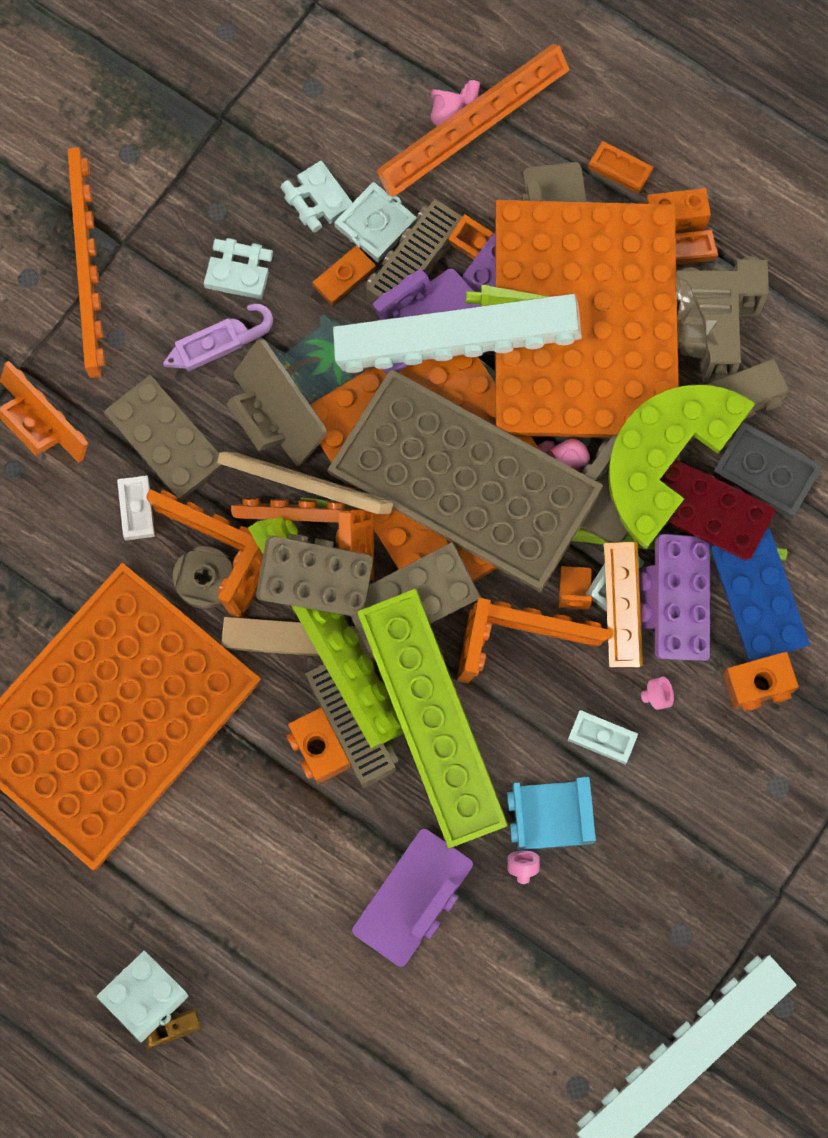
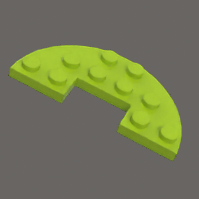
(654, 440)

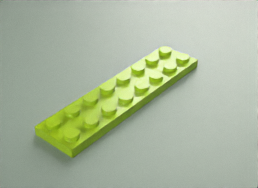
(342, 656)
(432, 718)

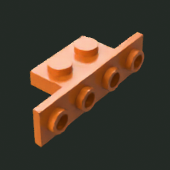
(36, 419)

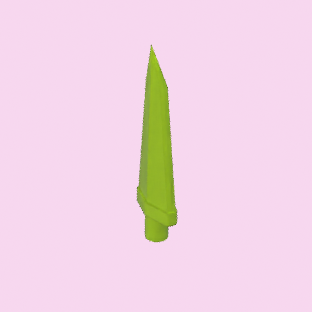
(492, 296)

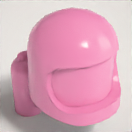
(449, 103)
(570, 452)

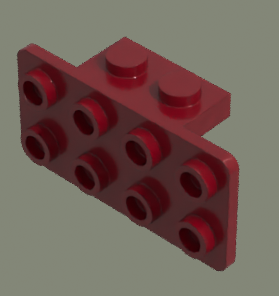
(717, 511)

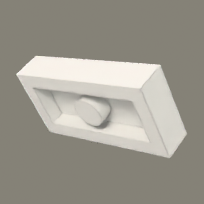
(135, 508)

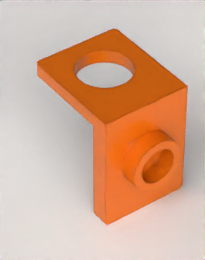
(573, 587)

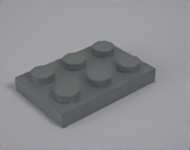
(767, 470)

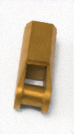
(177, 1027)

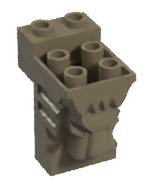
(711, 309)

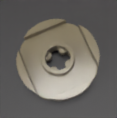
(195, 563)

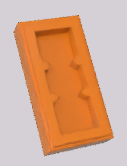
(620, 167)
(695, 247)
(344, 275)

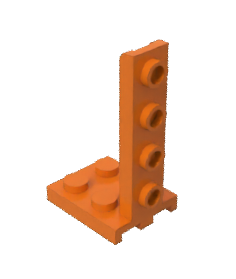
(355, 524)
(241, 586)
(528, 620)

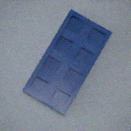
(761, 601)

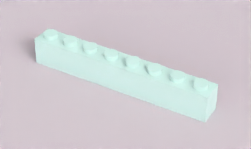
(457, 333)
(690, 1053)

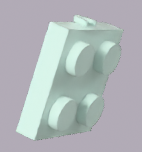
(375, 221)
(142, 996)

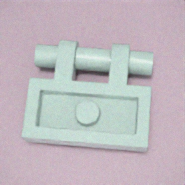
(323, 190)
(238, 277)

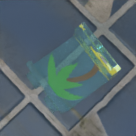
(313, 363)

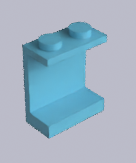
(552, 815)

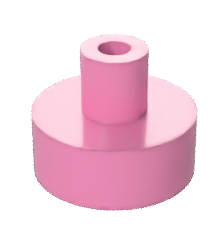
(658, 693)
(523, 865)

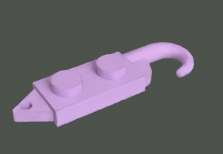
(217, 341)

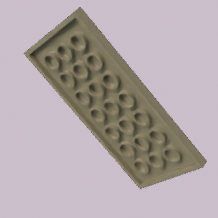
(466, 480)

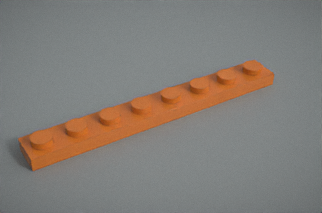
(472, 120)
(87, 273)

